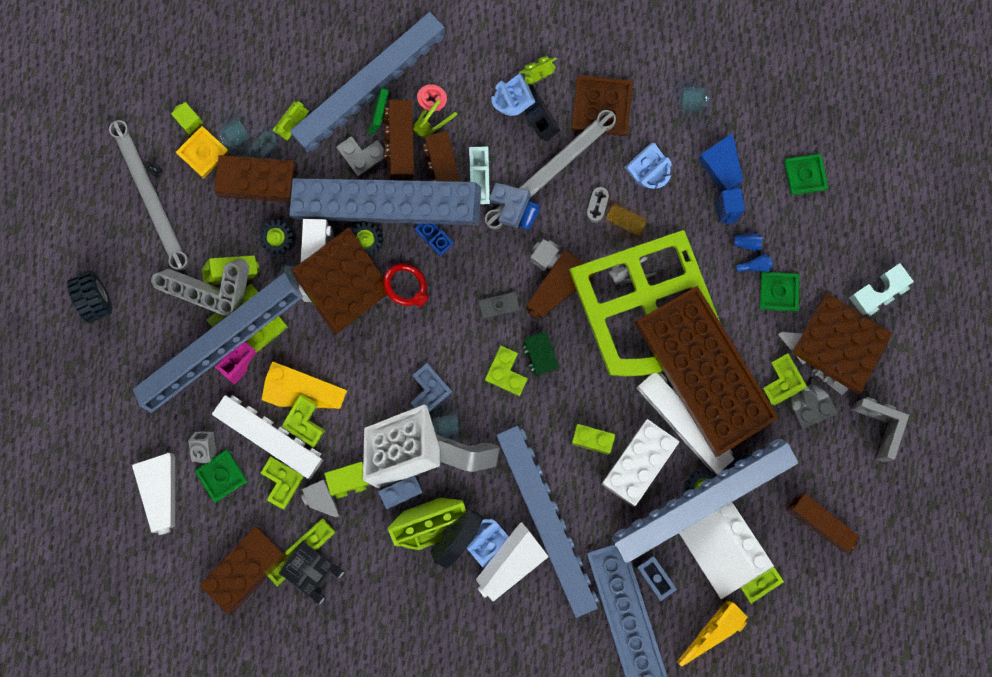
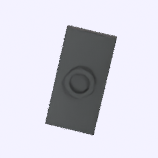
(499, 305)

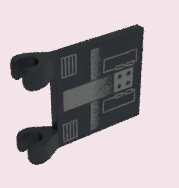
(308, 569)

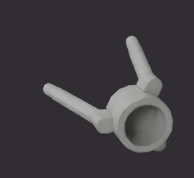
(619, 273)

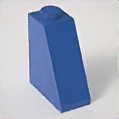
(723, 164)

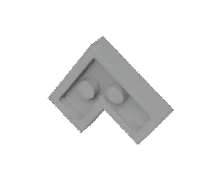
(360, 160)

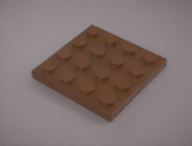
(340, 280)
(842, 343)

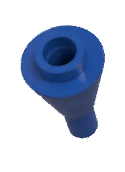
(760, 263)

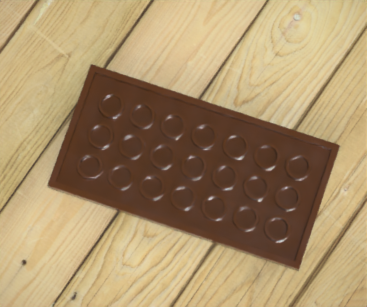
(706, 371)

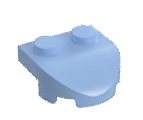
(513, 96)
(650, 168)
(487, 541)

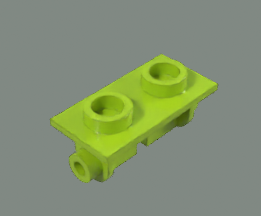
(533, 70)
(292, 117)

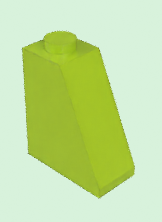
(214, 267)

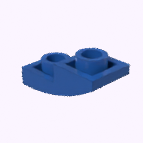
(434, 237)

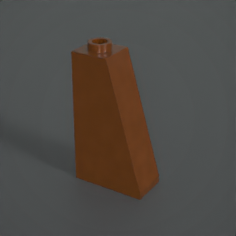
(555, 287)
(822, 522)

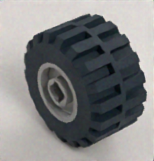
(89, 296)

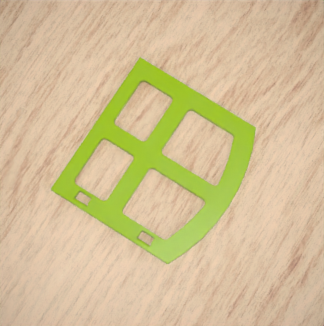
(643, 296)

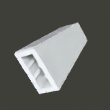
(157, 490)
(511, 563)

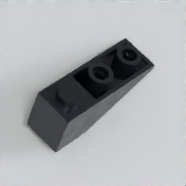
(541, 118)

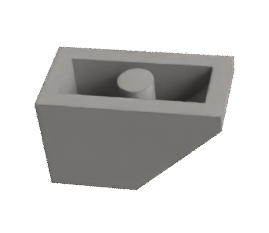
(319, 498)

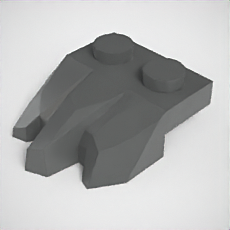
(811, 405)

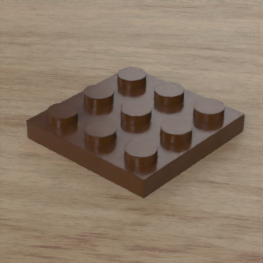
(601, 94)

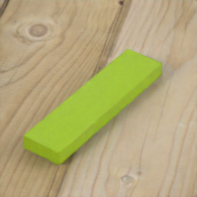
(314, 537)

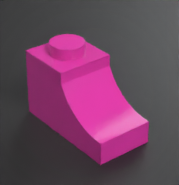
(236, 363)

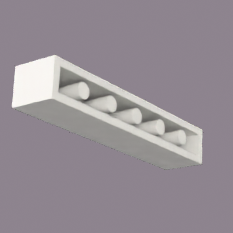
(673, 411)
(268, 437)

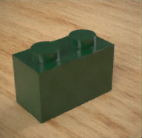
(541, 354)

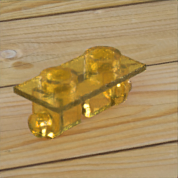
(626, 219)

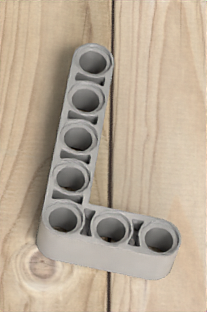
(186, 287)
(468, 457)

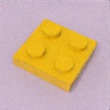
(202, 152)

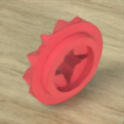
(433, 91)

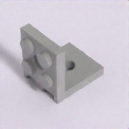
(895, 428)

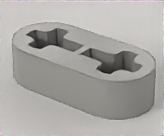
(602, 205)

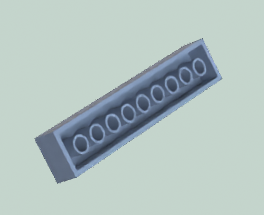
(386, 201)

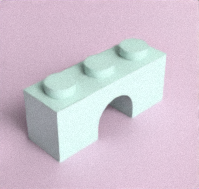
(895, 281)

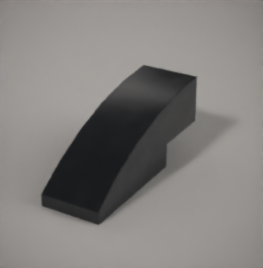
(456, 539)

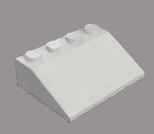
(400, 447)
(726, 550)

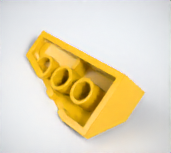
(286, 384)
(721, 626)

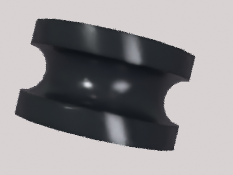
(153, 169)

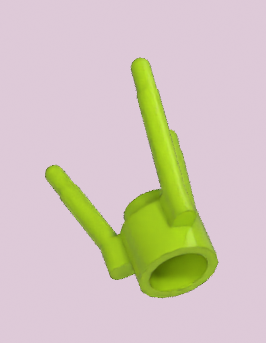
(422, 126)

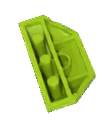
(425, 523)

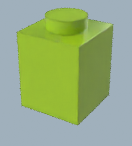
(186, 118)

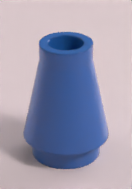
(529, 215)
(749, 241)

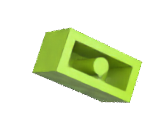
(593, 439)
(346, 480)

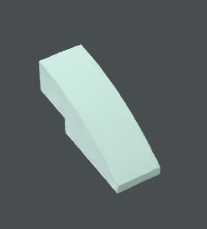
(480, 171)

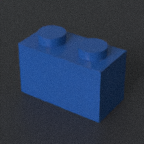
(730, 206)

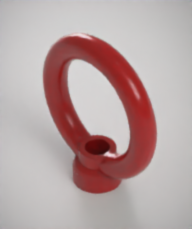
(419, 299)

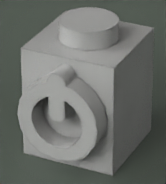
(545, 255)
(202, 447)

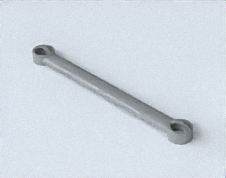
(560, 161)
(149, 195)

